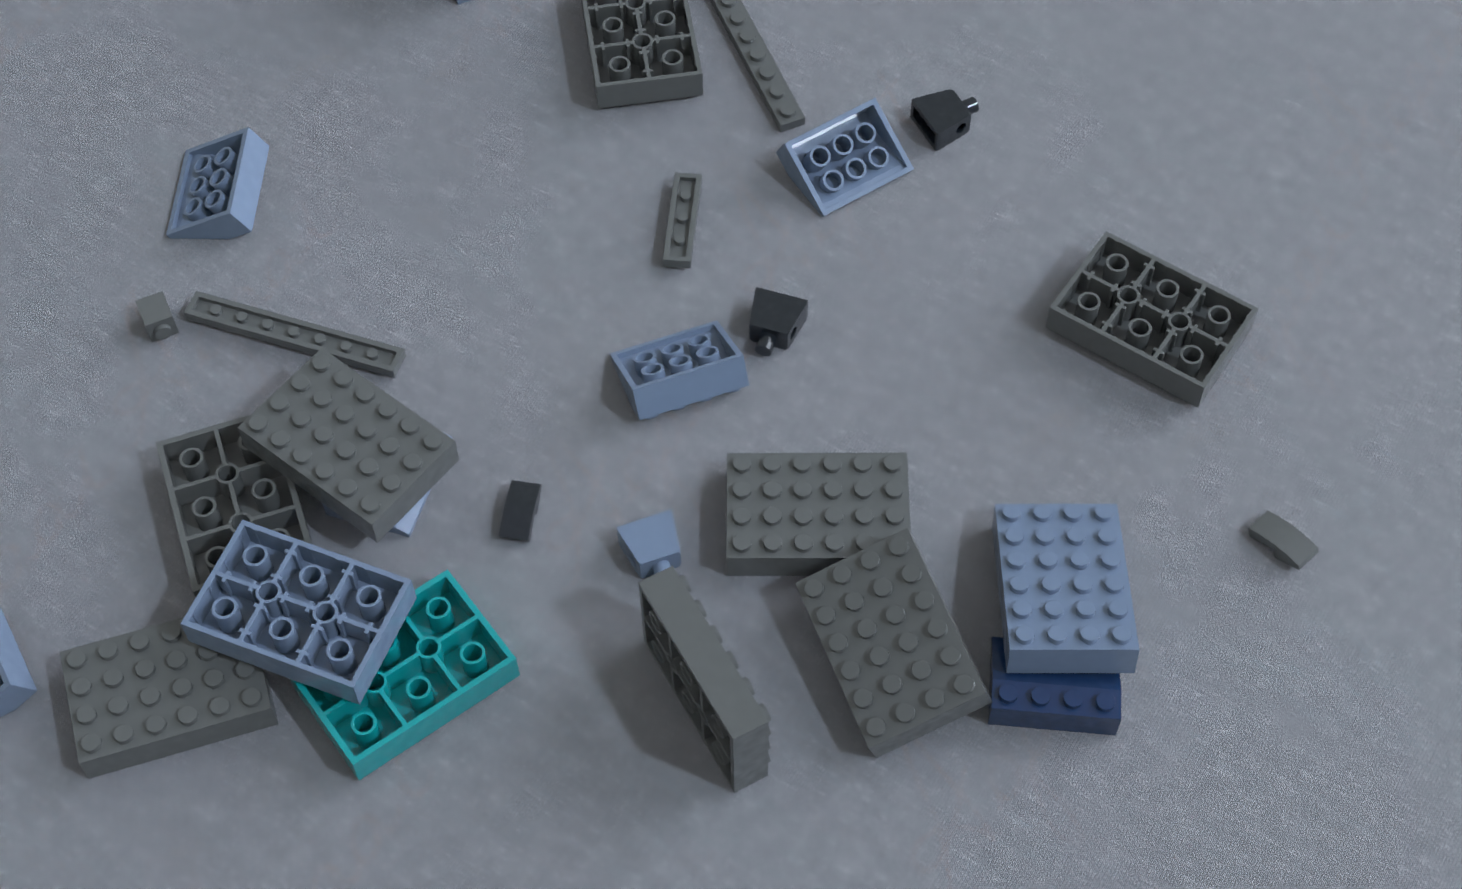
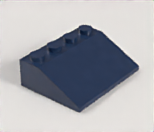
(1053, 699)

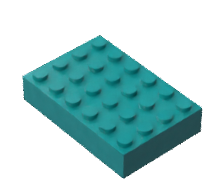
(432, 673)

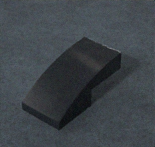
(520, 510)

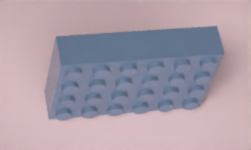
(1064, 589)
(299, 611)

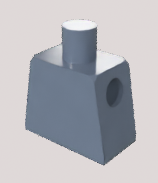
(650, 543)

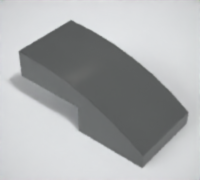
(1286, 540)

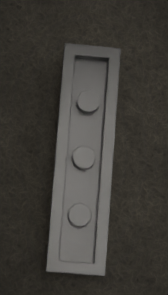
(682, 220)

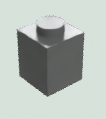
(157, 316)

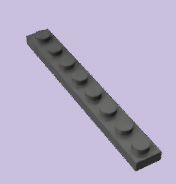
(759, 64)
(294, 333)

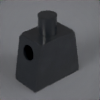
(942, 116)
(775, 320)

